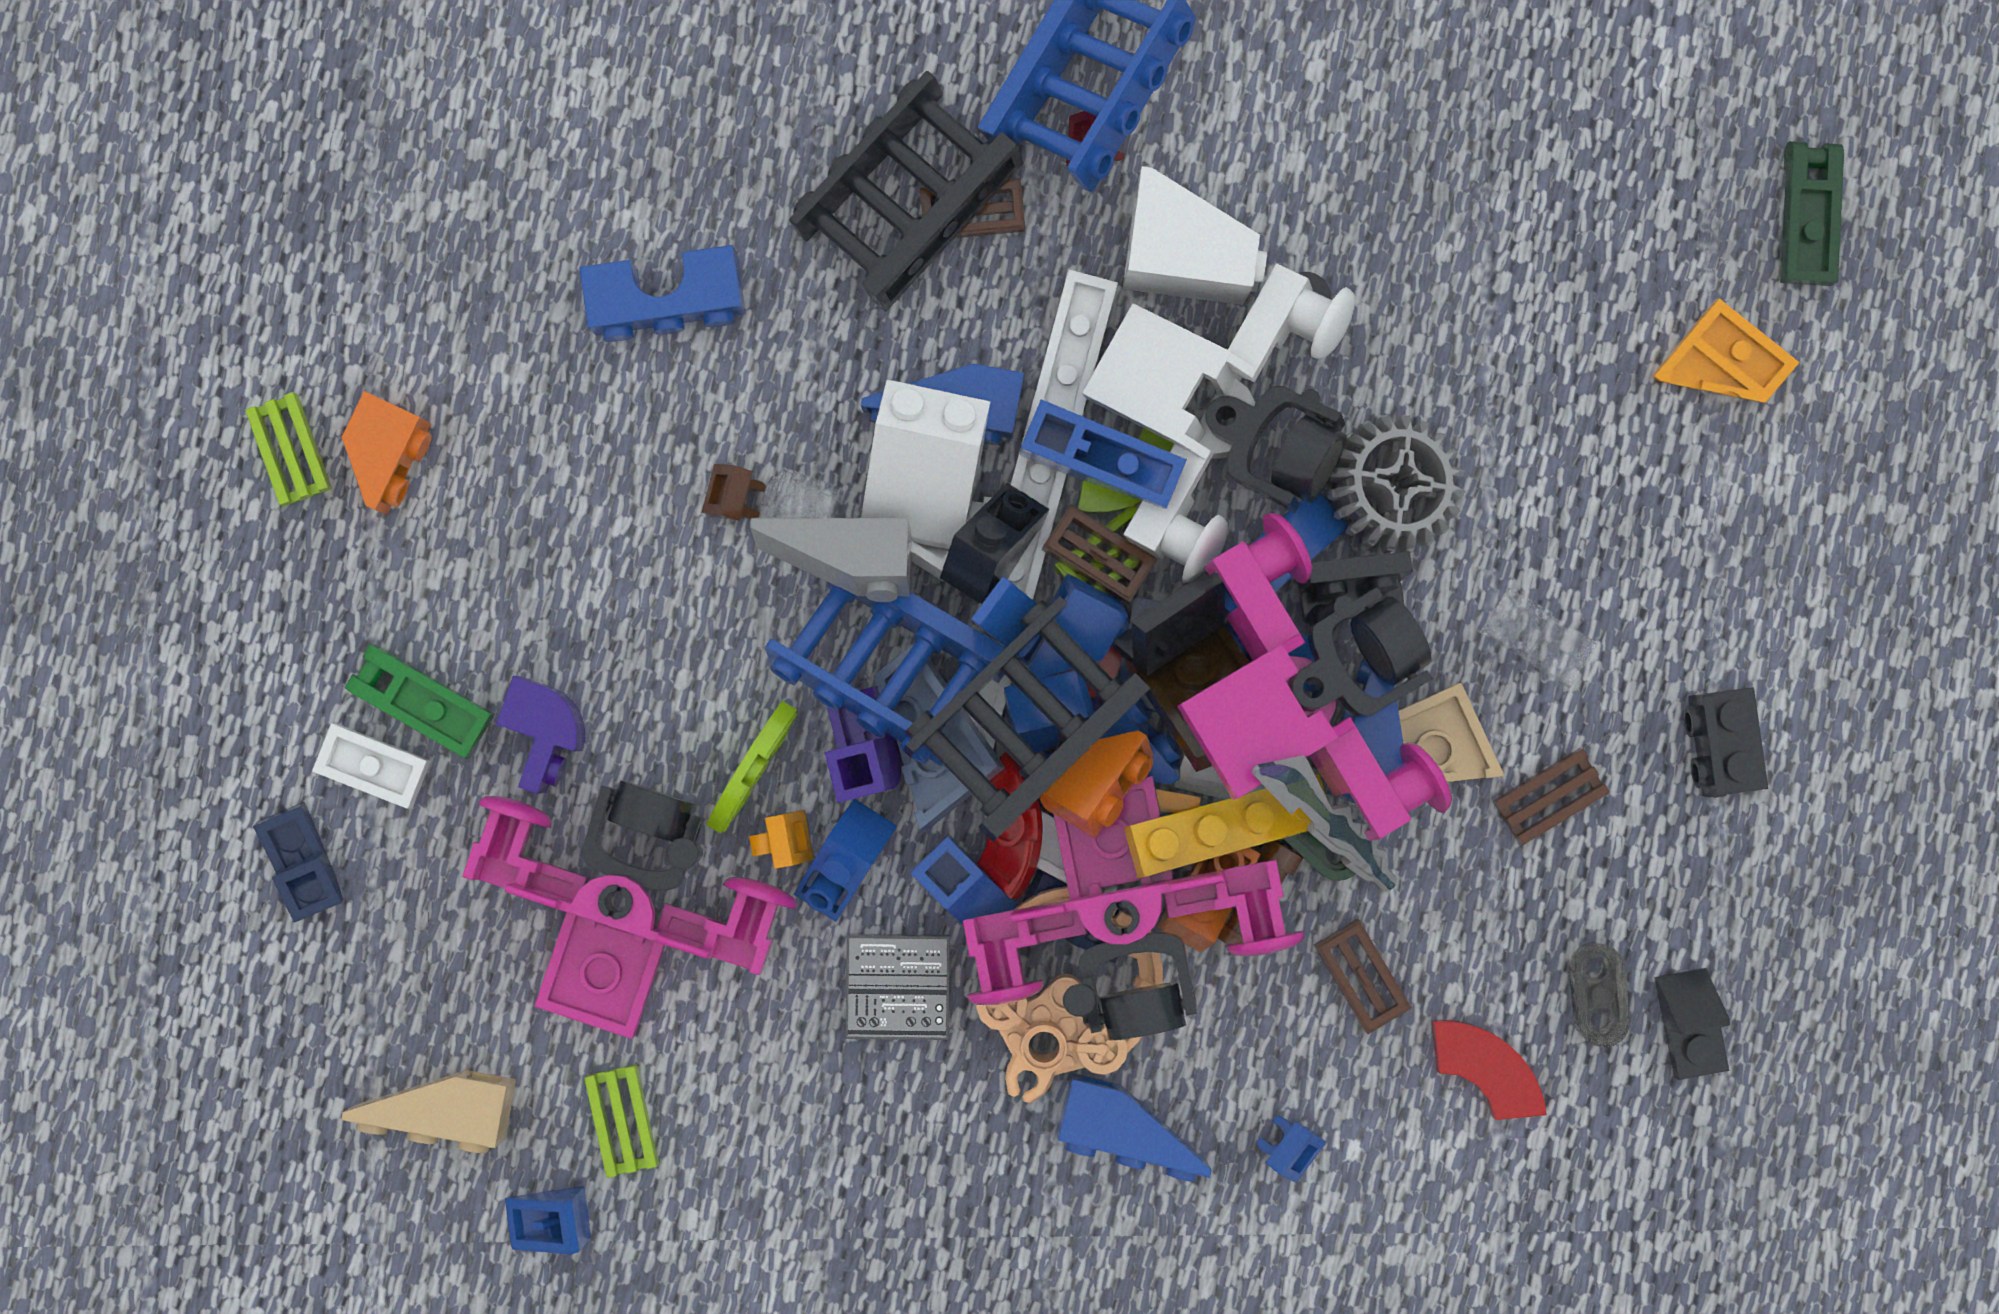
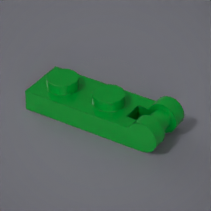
(421, 702)

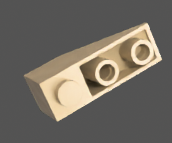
(456, 1108)

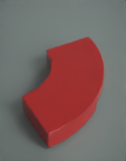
(1016, 851)
(1491, 1066)

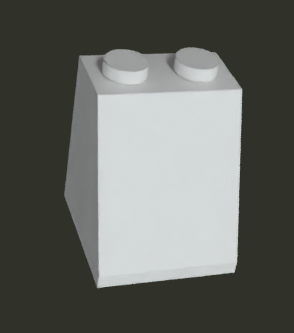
(1189, 246)
(925, 460)

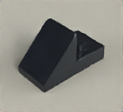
(1693, 1023)

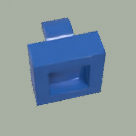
(1295, 1150)

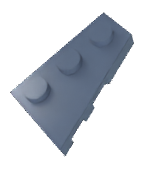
(932, 785)

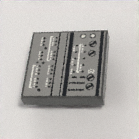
(897, 987)

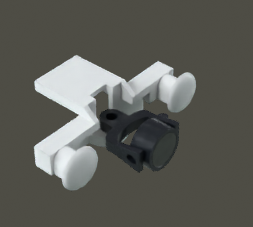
(1156, 370)

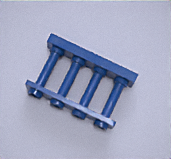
(1045, 58)
(933, 632)

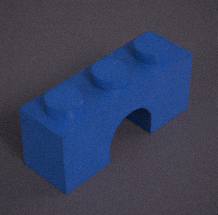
(707, 292)

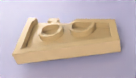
(1450, 734)

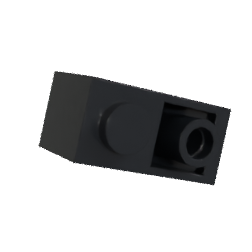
(992, 542)

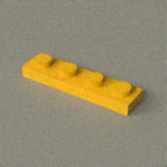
(1211, 831)

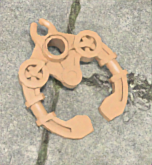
(1046, 1013)

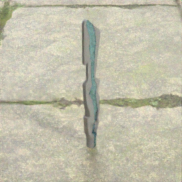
(1296, 786)

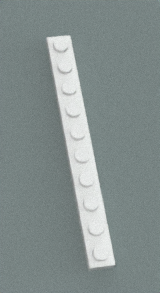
(1064, 375)

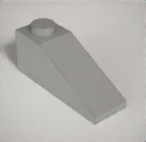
(852, 553)

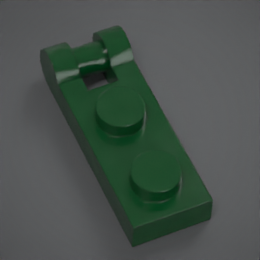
(1812, 214)

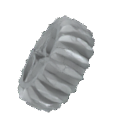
(1387, 522)

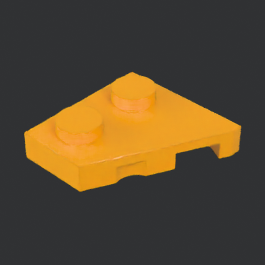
(1727, 357)

